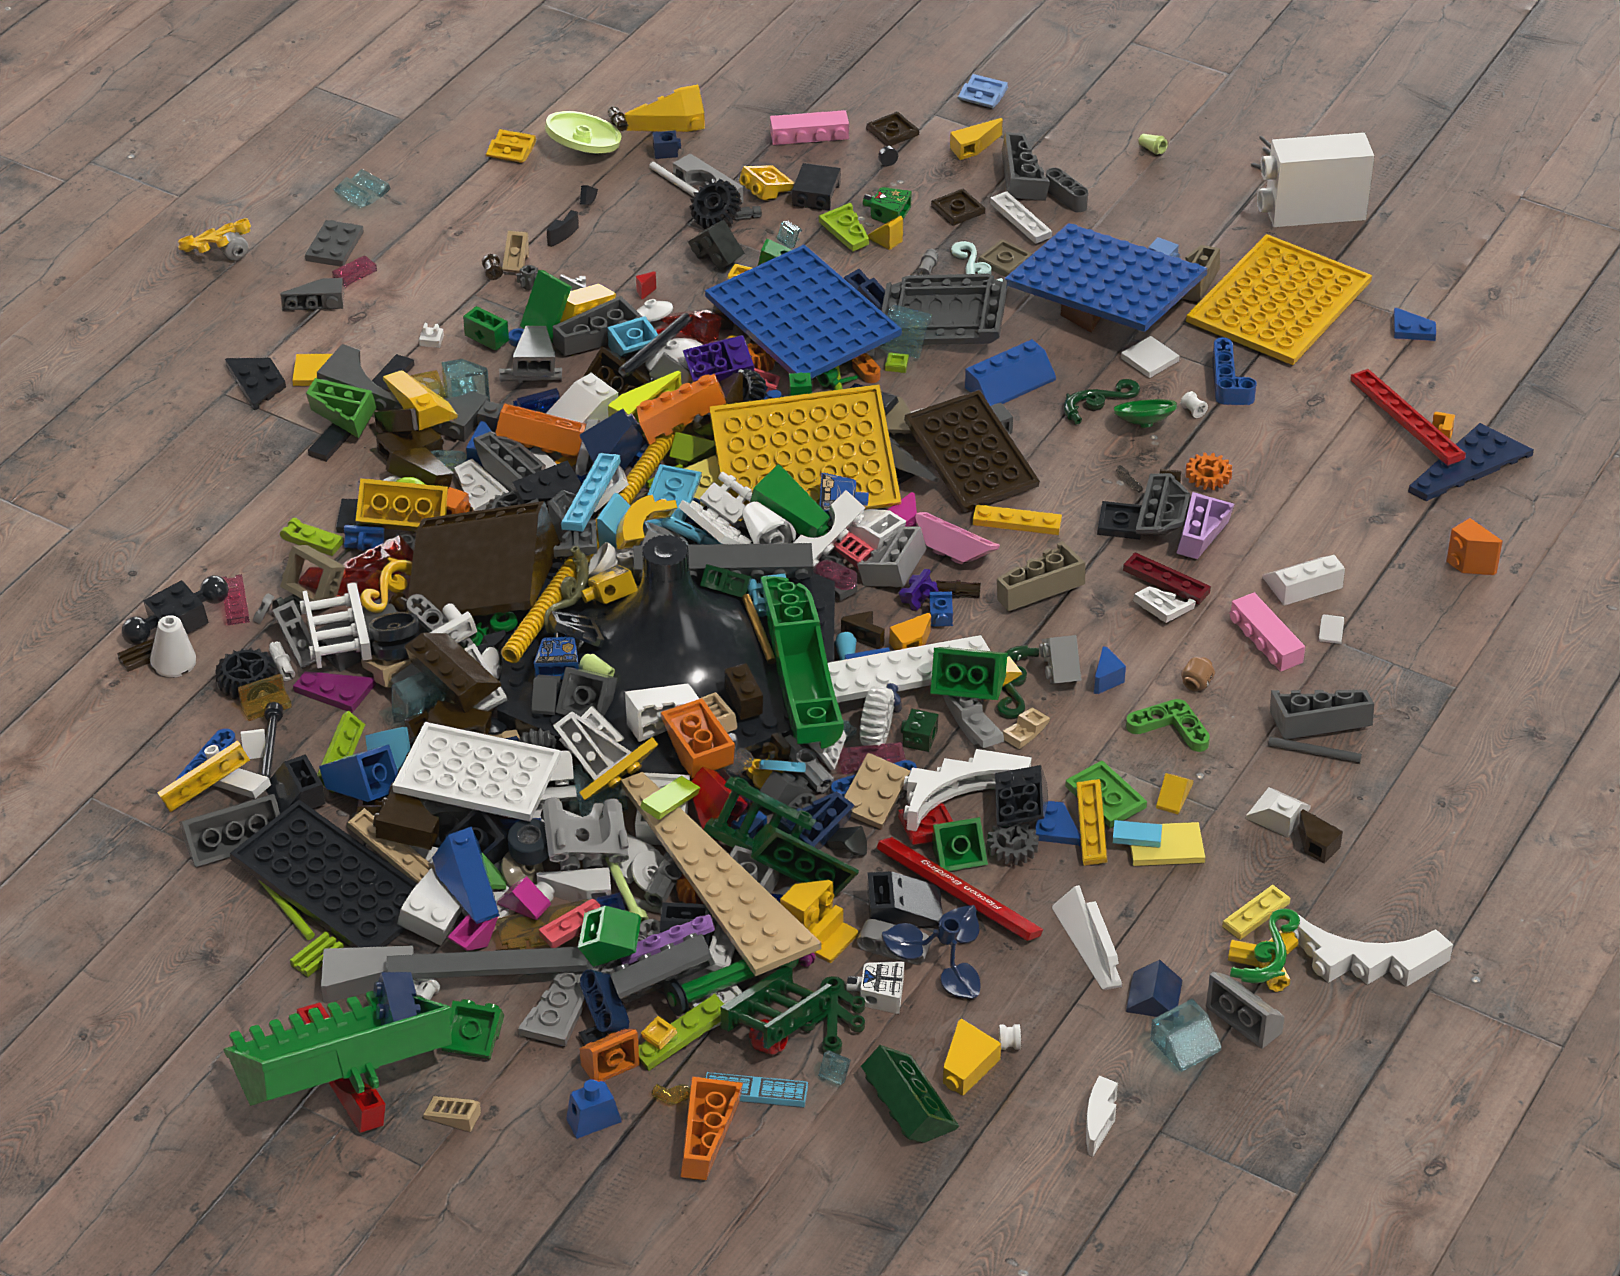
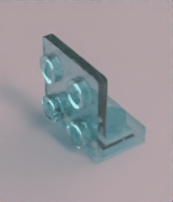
(913, 330)
(582, 781)

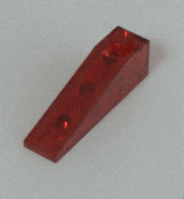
(364, 578)

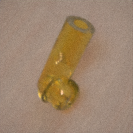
(672, 1095)

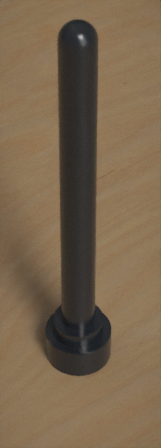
(273, 714)

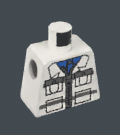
(880, 985)

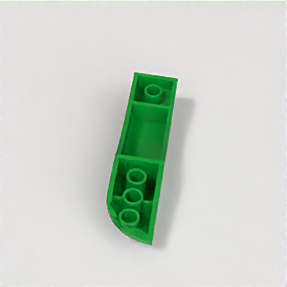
(801, 662)

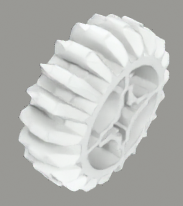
(876, 716)

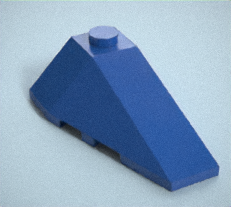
(464, 873)

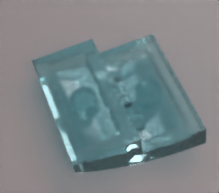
(362, 188)

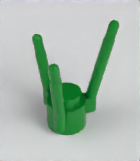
(830, 377)

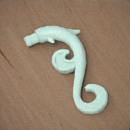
(971, 267)

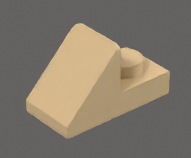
(515, 251)

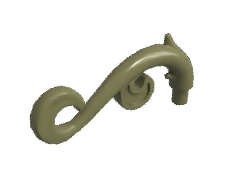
(570, 584)

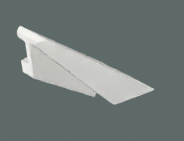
(1090, 936)

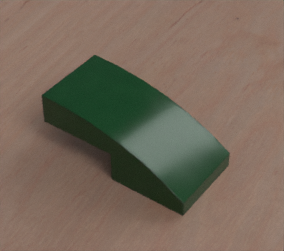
(725, 581)

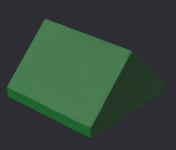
(959, 844)

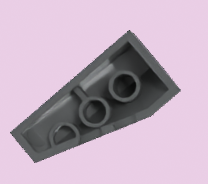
(904, 461)

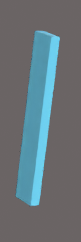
(590, 492)

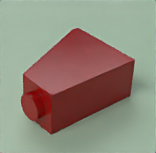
(713, 797)

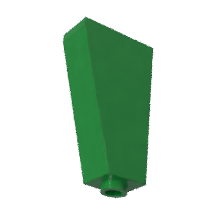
(791, 502)

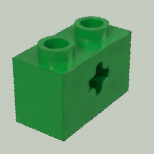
(486, 328)

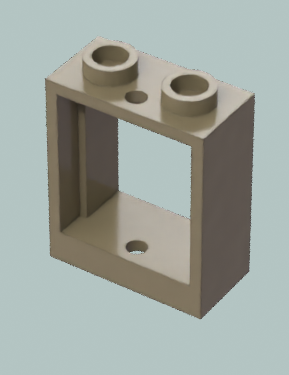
(331, 574)

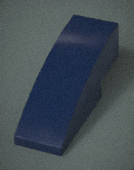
(868, 288)

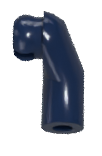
(897, 700)

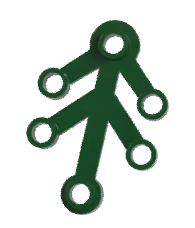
(832, 1041)

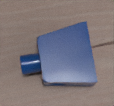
(591, 1109)

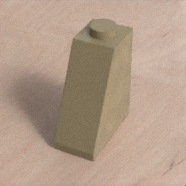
(897, 427)

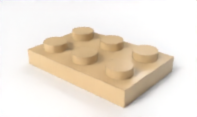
(876, 790)

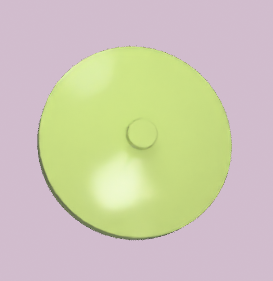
(583, 132)

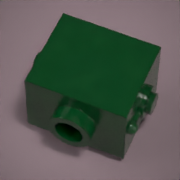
(919, 730)

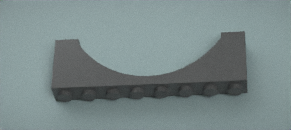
(346, 369)

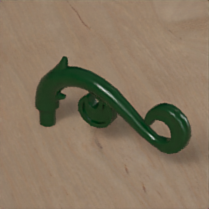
(1096, 398)
(1016, 653)

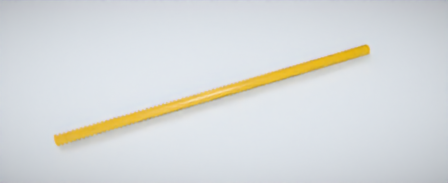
(552, 594)

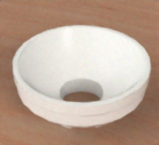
(602, 560)

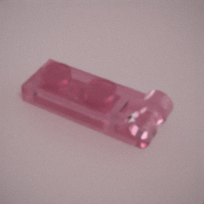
(235, 602)
(890, 752)

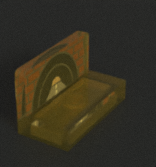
(260, 693)

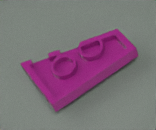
(334, 689)

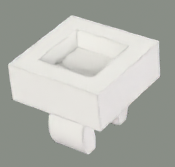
(431, 336)

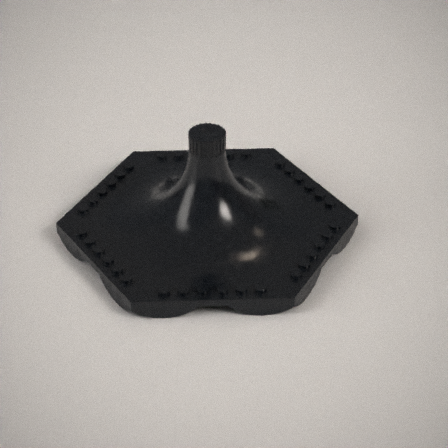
(668, 637)

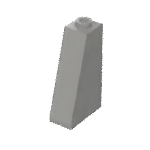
(355, 970)

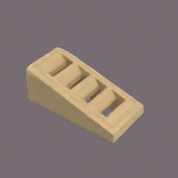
(721, 711)
(458, 1120)

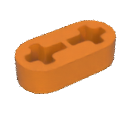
(869, 371)

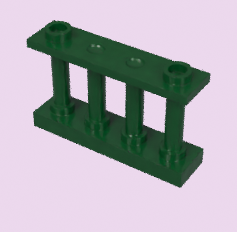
(721, 831)
(772, 990)

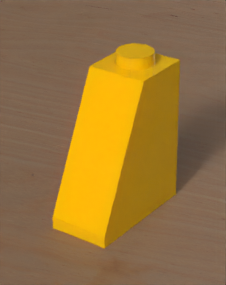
(969, 1057)

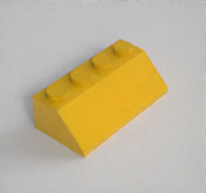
(398, 504)

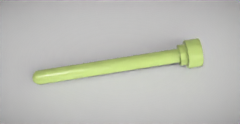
(625, 891)

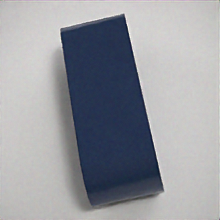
(603, 1001)

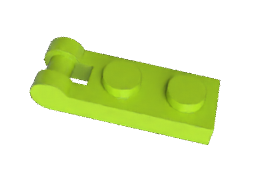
(314, 537)

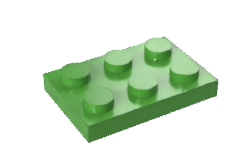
(1118, 797)

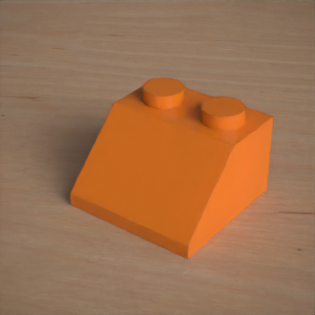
(1474, 549)
(611, 1055)

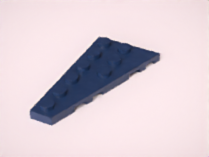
(1485, 454)

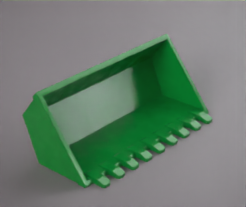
(333, 1047)

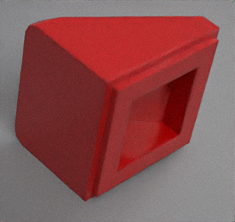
(646, 284)

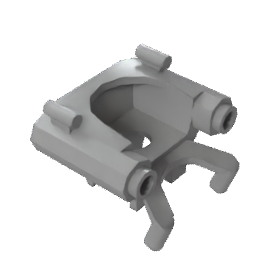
(605, 839)

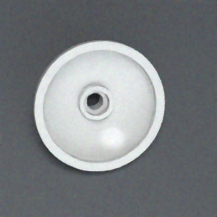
(674, 349)

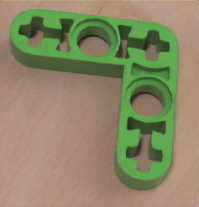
(1173, 712)

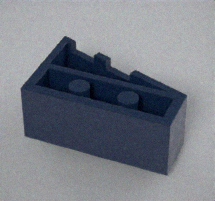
(830, 815)
(395, 997)

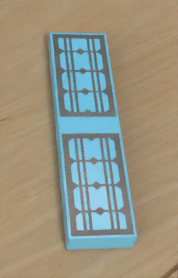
(768, 1089)

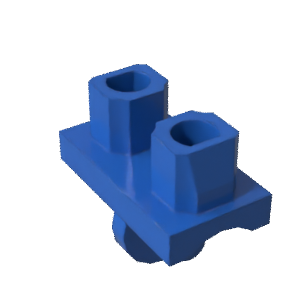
(363, 537)

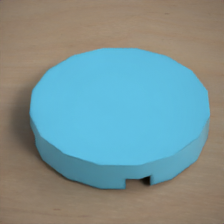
(782, 765)

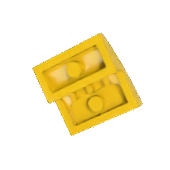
(511, 146)

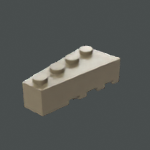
(1041, 578)

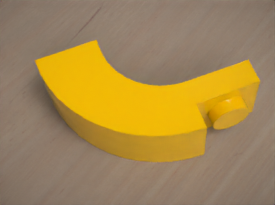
(630, 527)

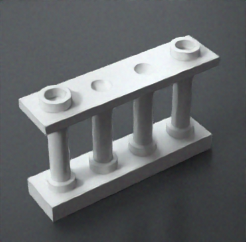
(357, 629)

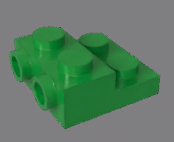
(474, 1028)

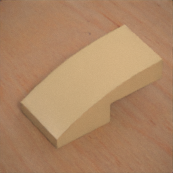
(1026, 729)

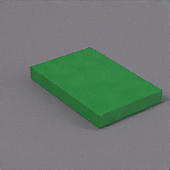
(546, 302)

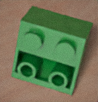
(608, 934)

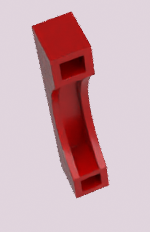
(365, 1108)

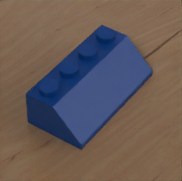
(1010, 373)

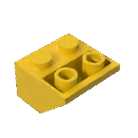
(809, 901)

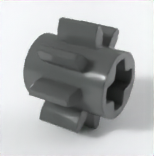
(527, 276)

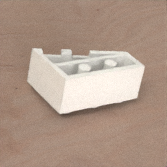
(646, 705)

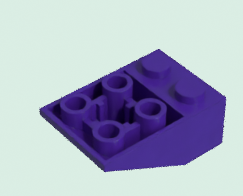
(719, 358)

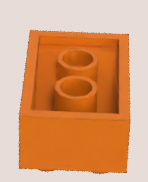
(698, 737)

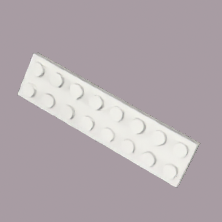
(903, 667)

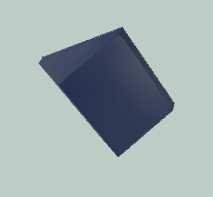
(1154, 990)

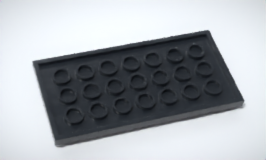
(328, 876)

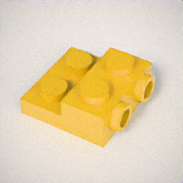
(765, 181)

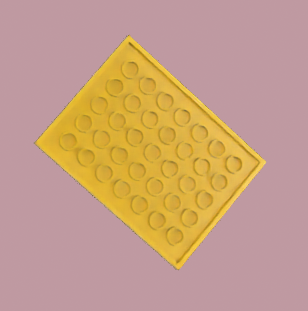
(1279, 299)
(808, 436)

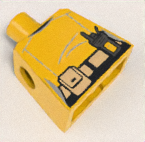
(610, 585)

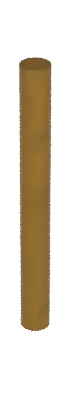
(758, 628)

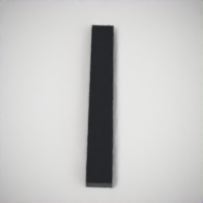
(335, 436)

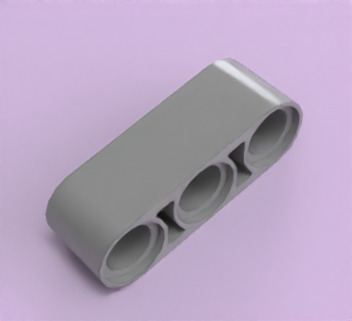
(871, 941)

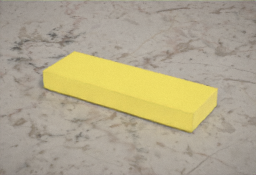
(1255, 912)

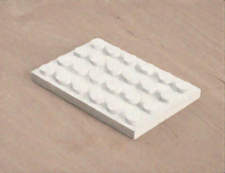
(477, 771)

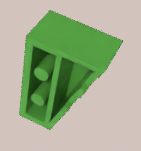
(342, 404)

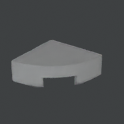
(264, 608)

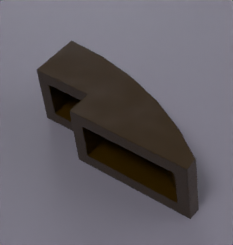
(396, 420)

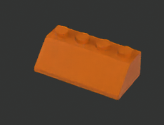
(540, 430)

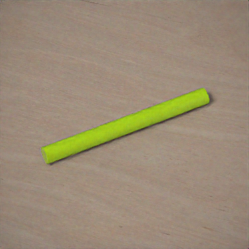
(291, 913)

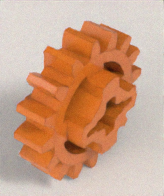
(1210, 471)

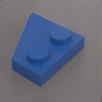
(1057, 825)

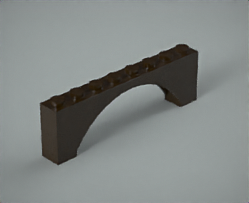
(404, 816)

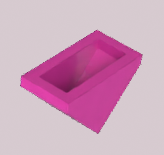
(525, 899)
(472, 935)

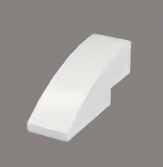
(1100, 1113)

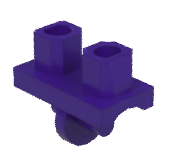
(919, 590)

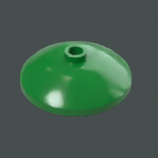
(1145, 411)

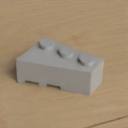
(895, 560)

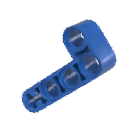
(1228, 388)

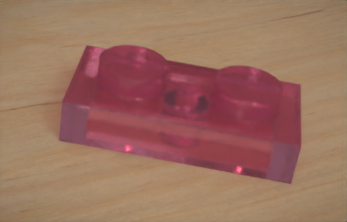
(355, 270)

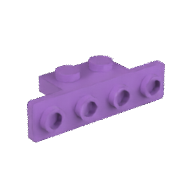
(653, 943)

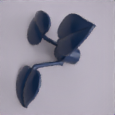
(954, 926)

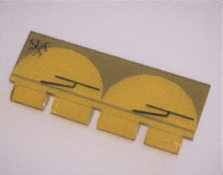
(518, 928)

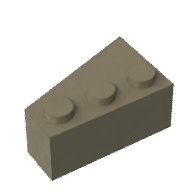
(1206, 257)

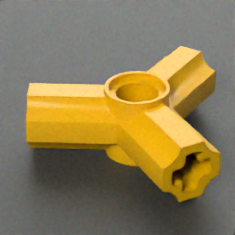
(1244, 953)

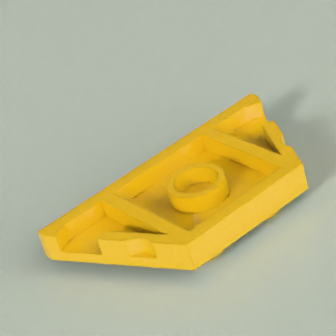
(629, 764)

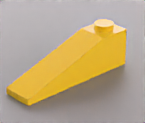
(677, 112)
(428, 405)

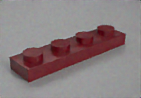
(1166, 578)

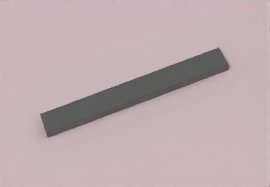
(489, 963)

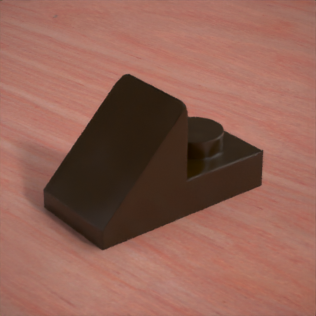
(863, 629)

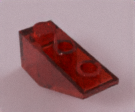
(703, 327)
(377, 556)

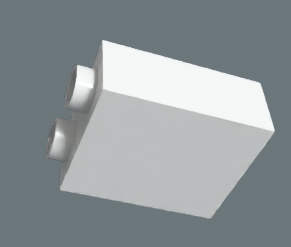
(1317, 179)

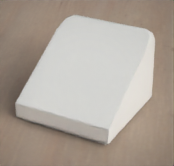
(1331, 629)
(253, 743)

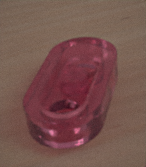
(843, 576)

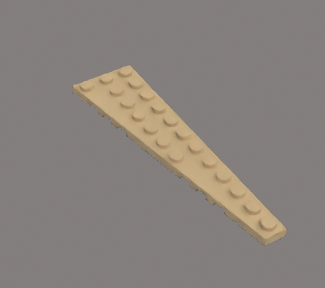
(744, 909)

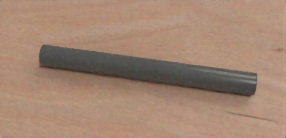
(1315, 749)

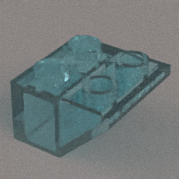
(1185, 1035)

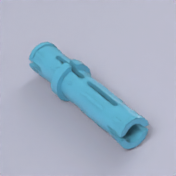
(684, 529)

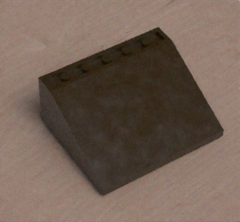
(484, 559)

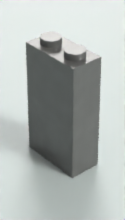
(347, 659)

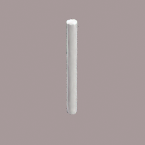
(672, 178)

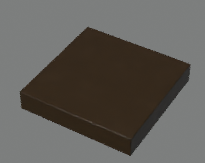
(892, 129)
(958, 207)

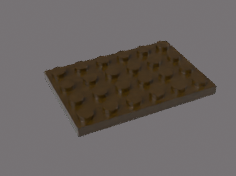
(971, 450)

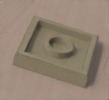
(1004, 257)

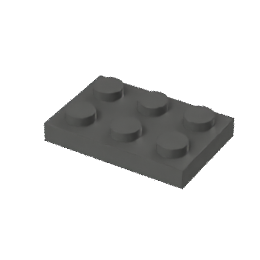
(334, 243)

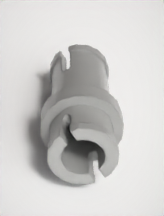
(928, 261)

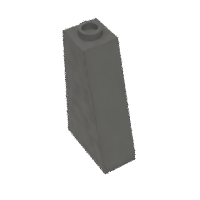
(534, 353)

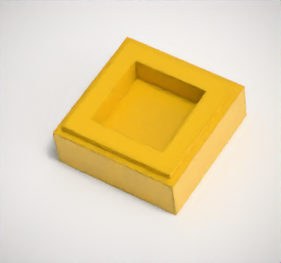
(659, 1032)

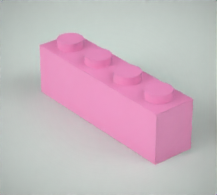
(809, 127)
(1267, 632)

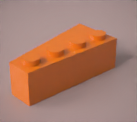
(679, 406)
(707, 1122)

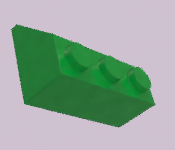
(968, 672)

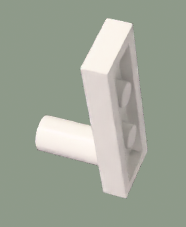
(460, 624)
(240, 780)

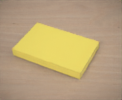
(1179, 845)

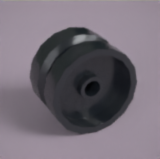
(392, 633)

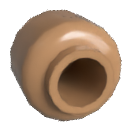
(1198, 673)

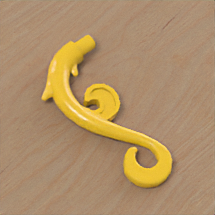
(395, 584)

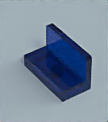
(541, 400)

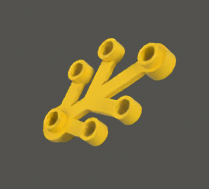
(201, 242)

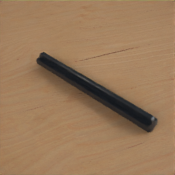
(654, 345)

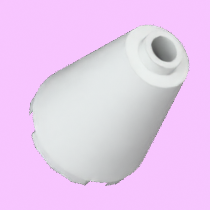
(767, 526)
(172, 648)

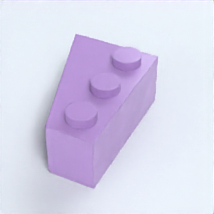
(1202, 524)

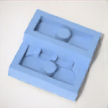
(983, 91)

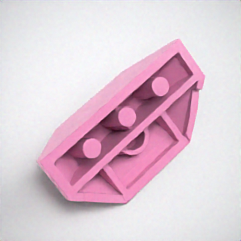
(953, 540)

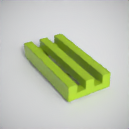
(313, 953)

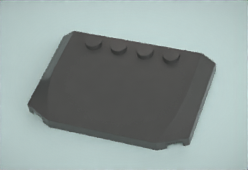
(962, 305)

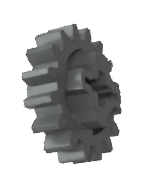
(1013, 843)

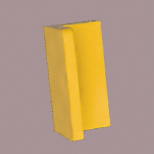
(833, 934)

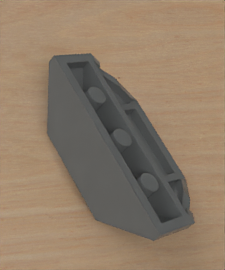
(506, 458)
(1163, 506)
(558, 508)

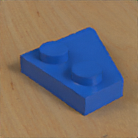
(1413, 326)

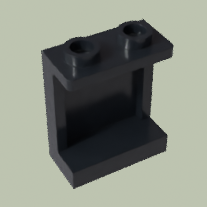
(815, 186)

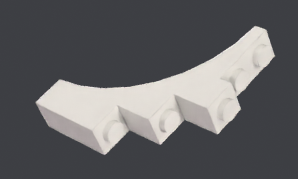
(955, 777)
(1369, 961)

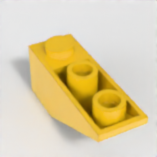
(974, 139)

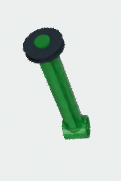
(680, 995)

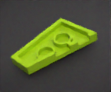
(845, 226)

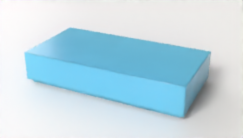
(1137, 833)

